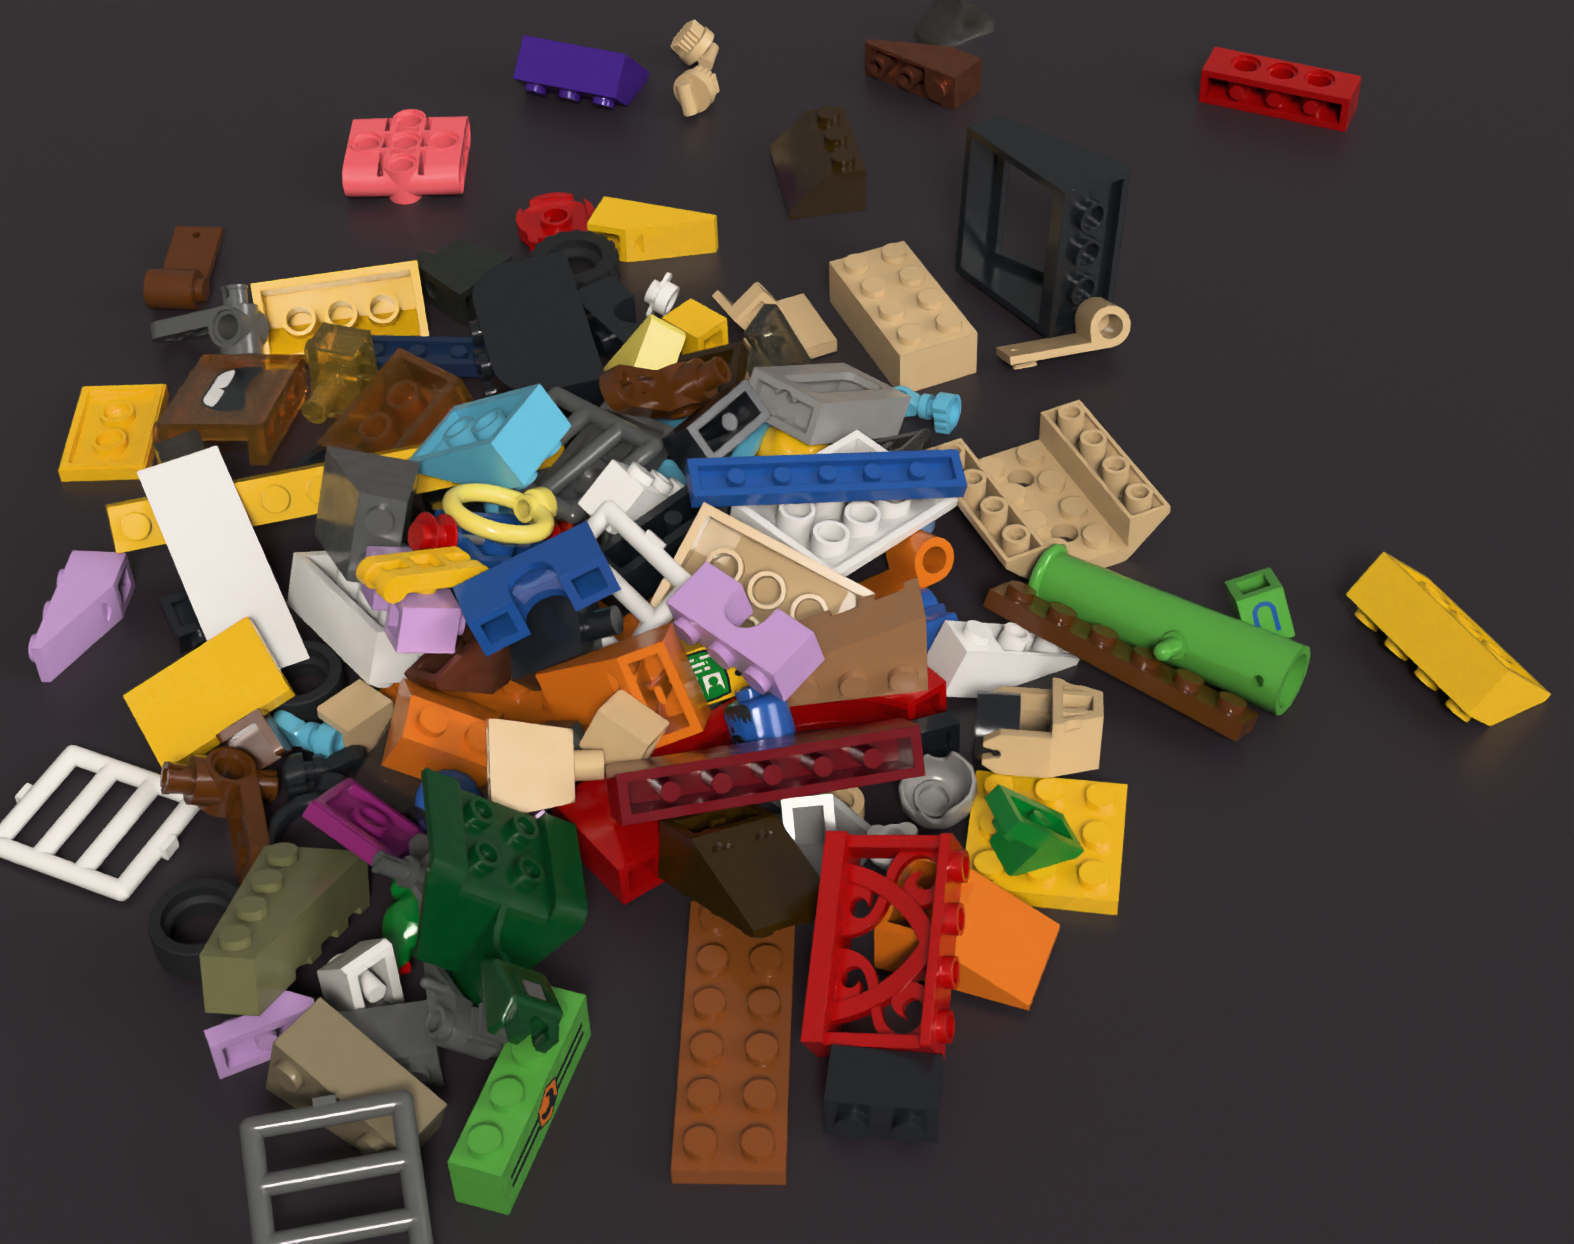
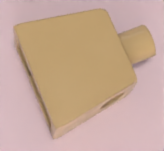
(536, 765)

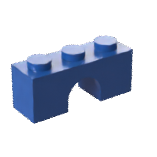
(502, 596)

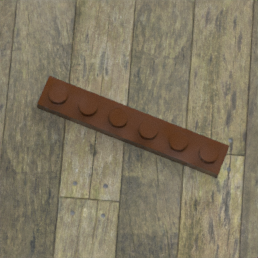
(1130, 664)

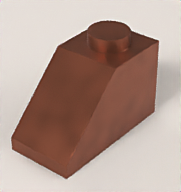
(465, 669)

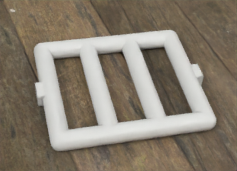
(652, 549)
(84, 872)

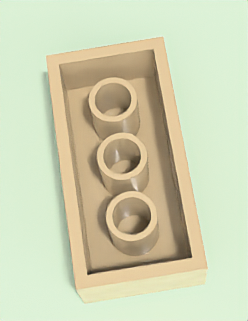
(903, 317)

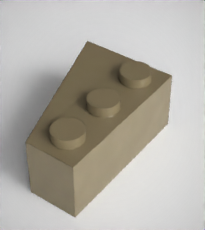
(331, 1056)

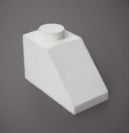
(362, 977)

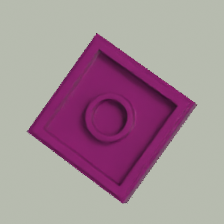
(361, 821)

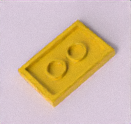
(112, 432)
(207, 693)

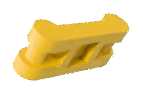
(417, 571)

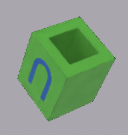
(1261, 602)

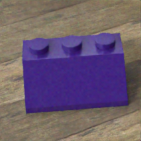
(578, 72)

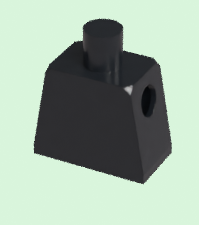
(559, 636)

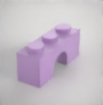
(420, 620)
(770, 656)

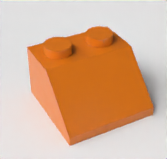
(436, 733)

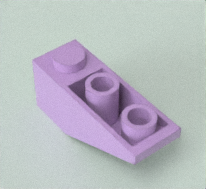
(86, 604)

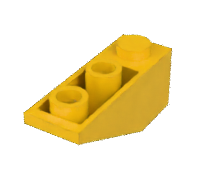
(652, 230)

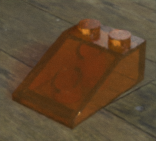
(397, 406)

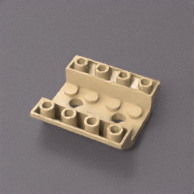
(1076, 490)

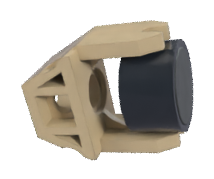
(1039, 730)

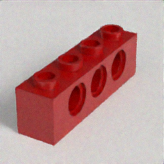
(1279, 89)

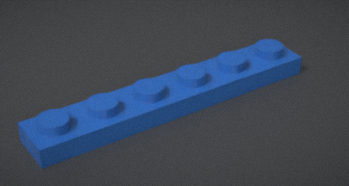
(824, 478)

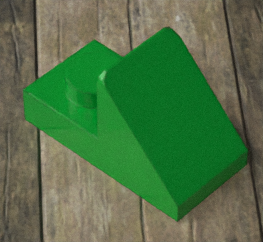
(1029, 833)

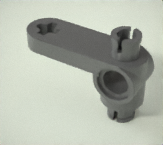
(233, 327)

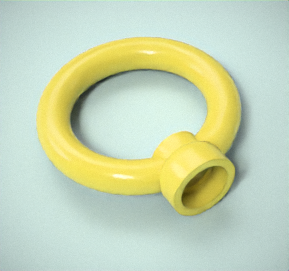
(534, 507)

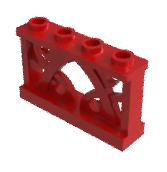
(840, 887)

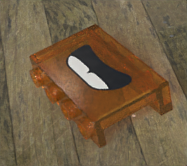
(238, 401)

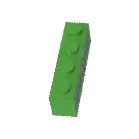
(516, 1112)

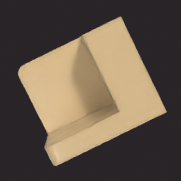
(747, 305)
(357, 714)
(624, 730)

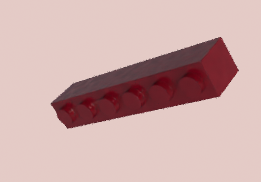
(764, 771)

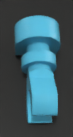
(944, 408)
(310, 735)

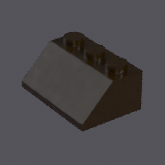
(820, 165)

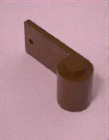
(186, 270)

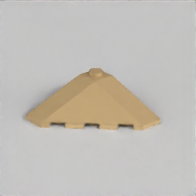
(767, 569)

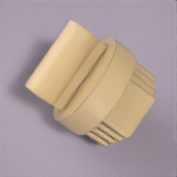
(695, 44)
(696, 90)

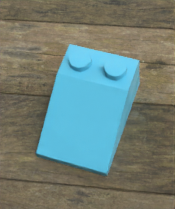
(495, 439)

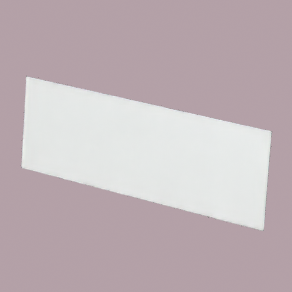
(219, 551)

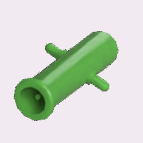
(1181, 633)

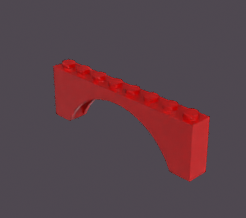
(629, 854)

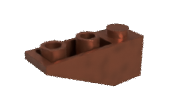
(926, 70)

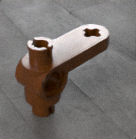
(663, 393)
(228, 788)

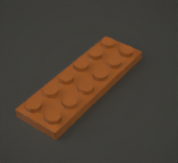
(734, 1055)

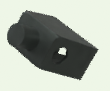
(451, 276)

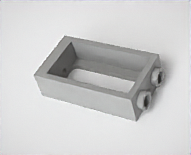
(828, 402)

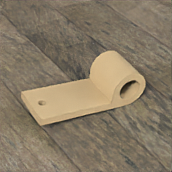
(1097, 327)

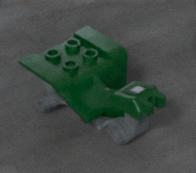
(491, 906)

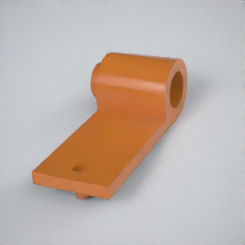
(918, 557)

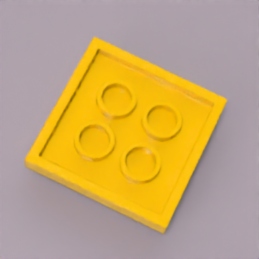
(1096, 818)

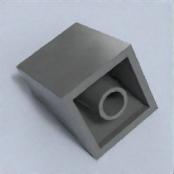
(363, 504)

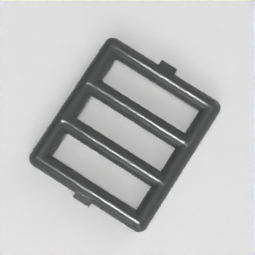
(615, 431)
(325, 1113)

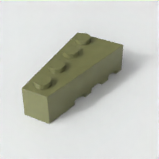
(278, 924)

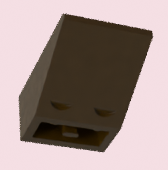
(740, 868)

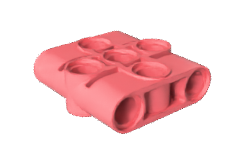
(407, 156)

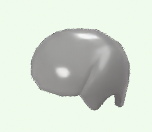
(942, 795)

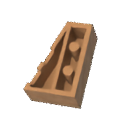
(869, 649)

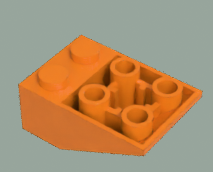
(646, 667)
(1001, 944)

